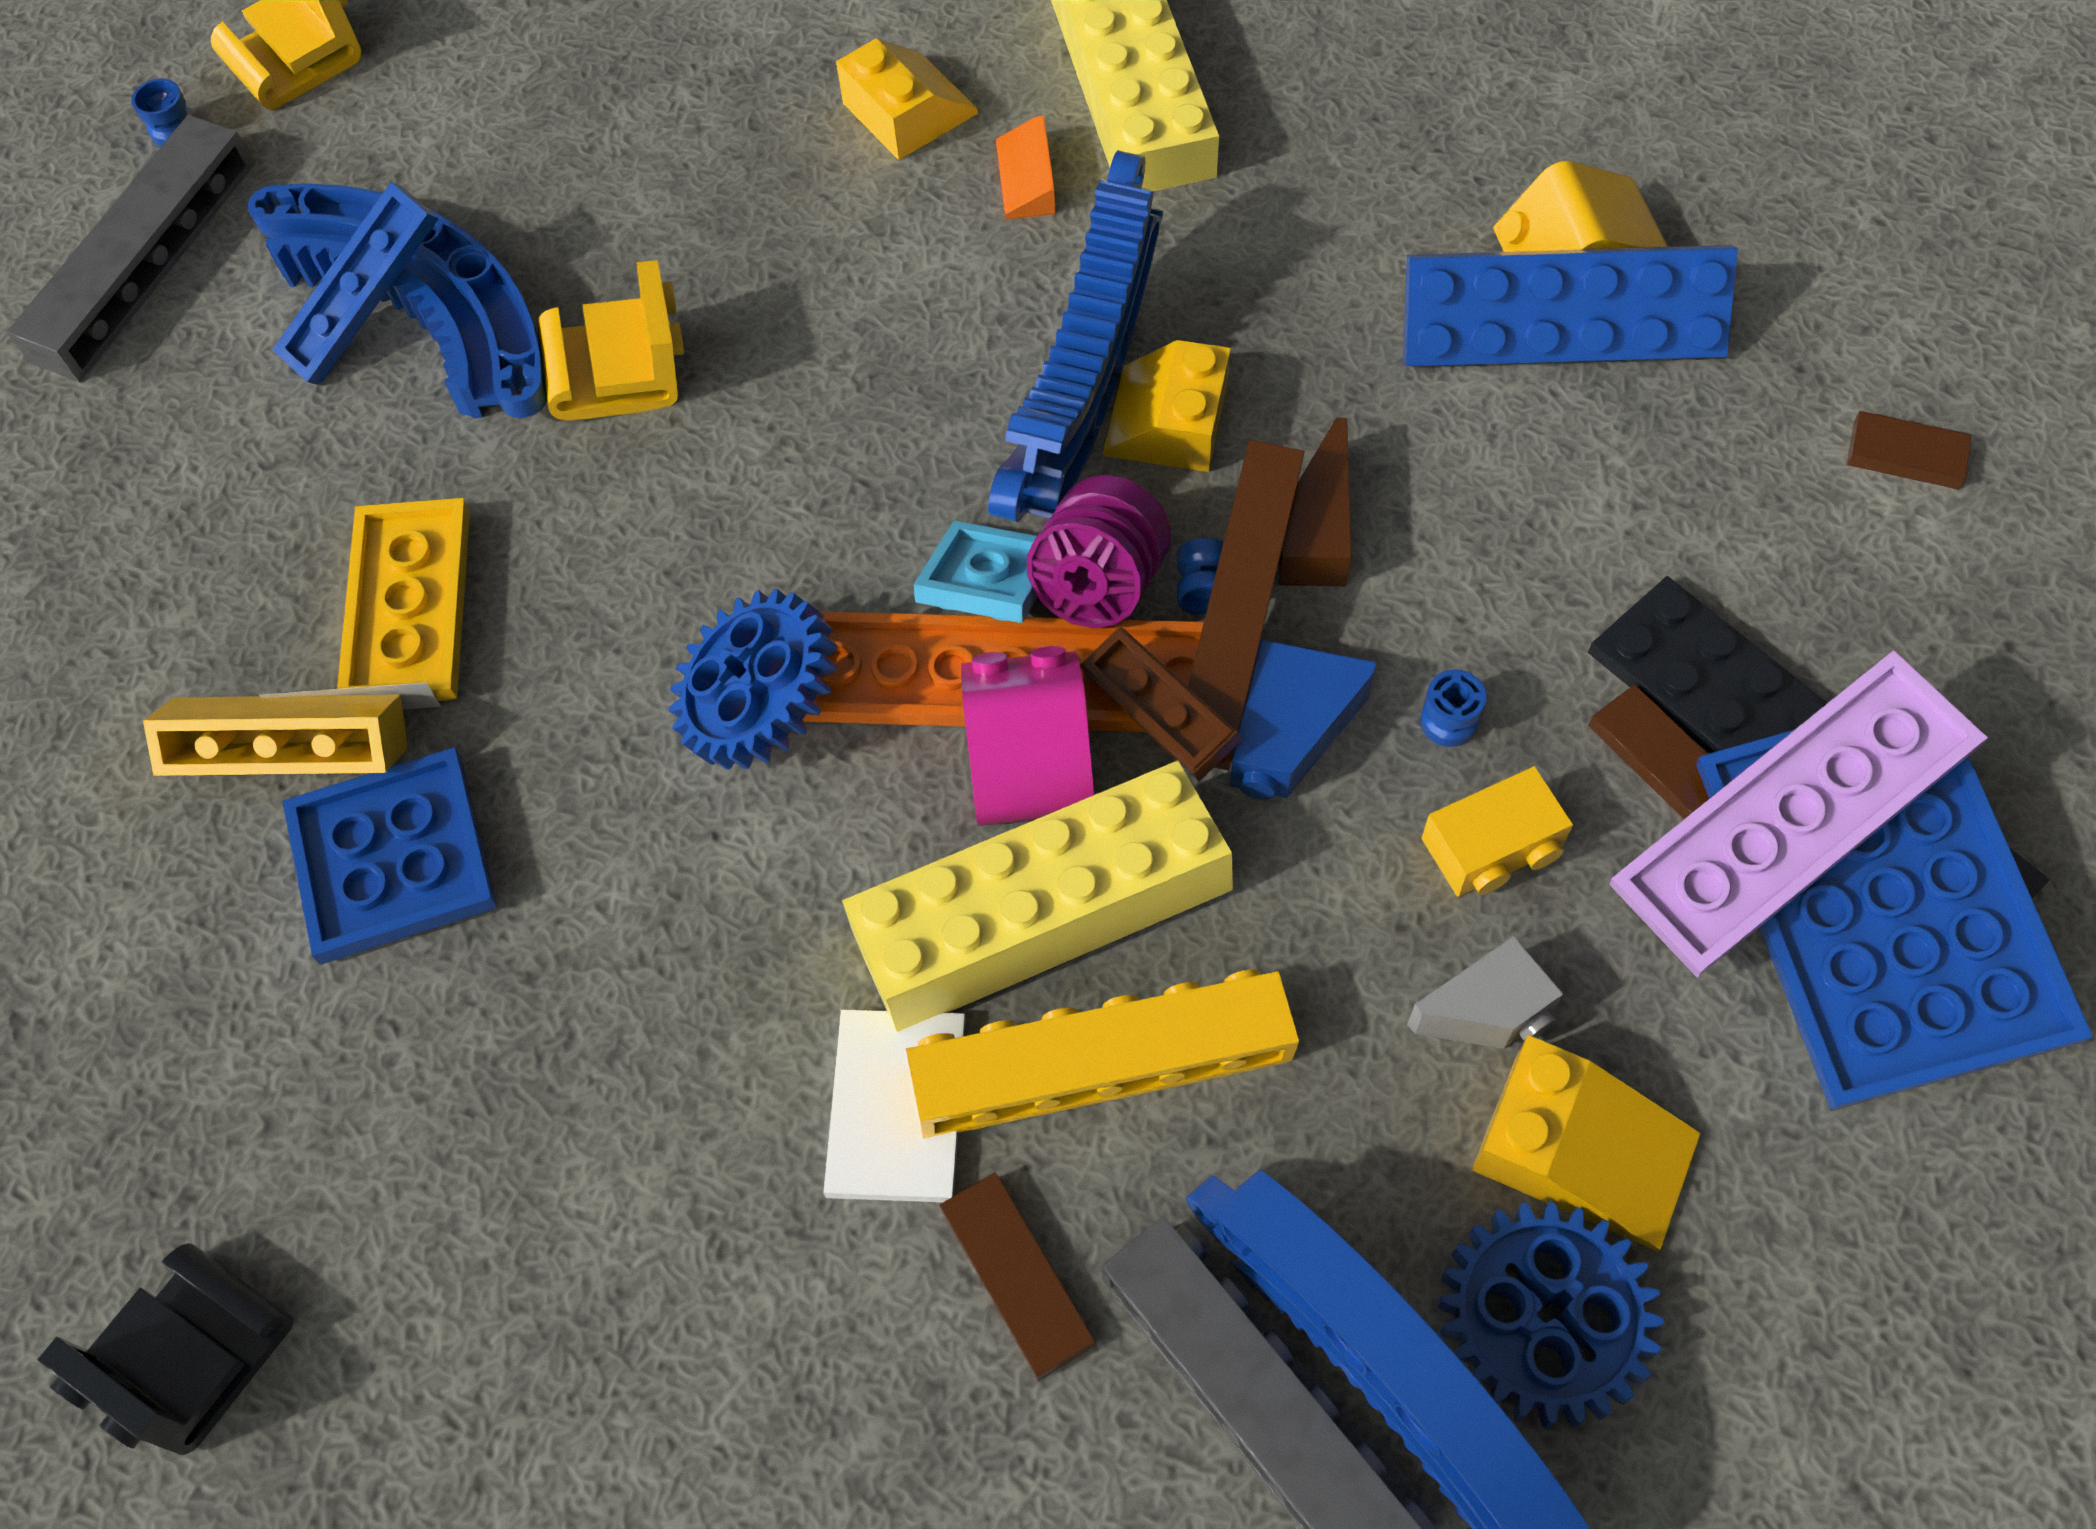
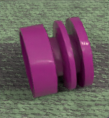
(1099, 551)

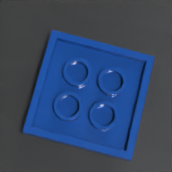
(388, 856)

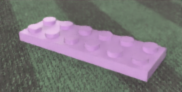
(1796, 812)

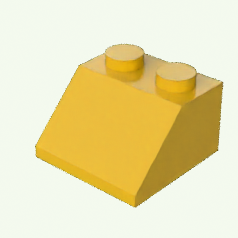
(900, 96)
(1170, 406)

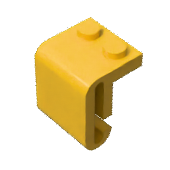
(291, 48)
(1579, 209)
(618, 358)

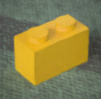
(1497, 833)

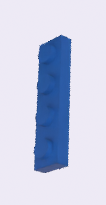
(355, 283)

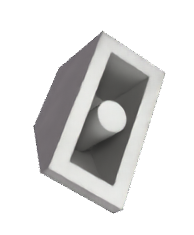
(1490, 1001)

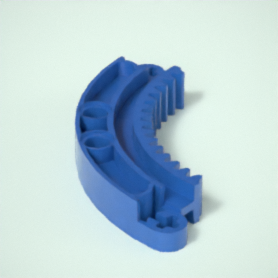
(447, 285)
(1084, 366)
(1387, 1354)

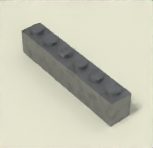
(131, 249)
(1249, 1388)

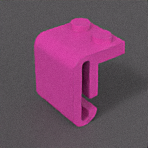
(1026, 734)

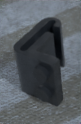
(173, 1358)

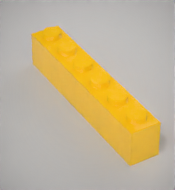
(1101, 1053)

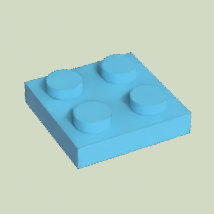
(979, 573)

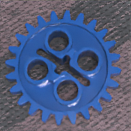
(753, 679)
(1591, 1275)

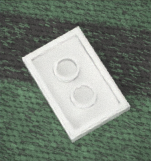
(875, 1121)

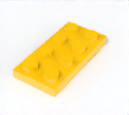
(406, 596)

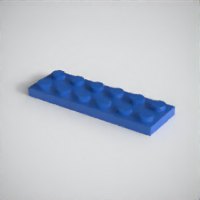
(1568, 305)

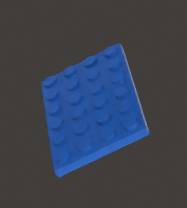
(1916, 948)

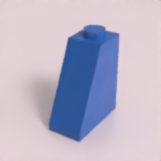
(1294, 714)

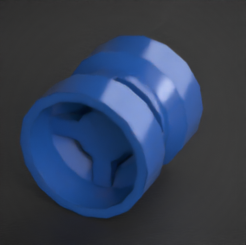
(160, 107)
(1198, 565)
(1446, 720)

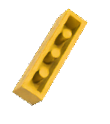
(276, 735)

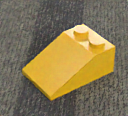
(1587, 1143)

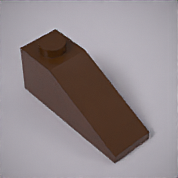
(1318, 528)

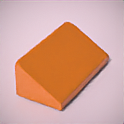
(1026, 171)

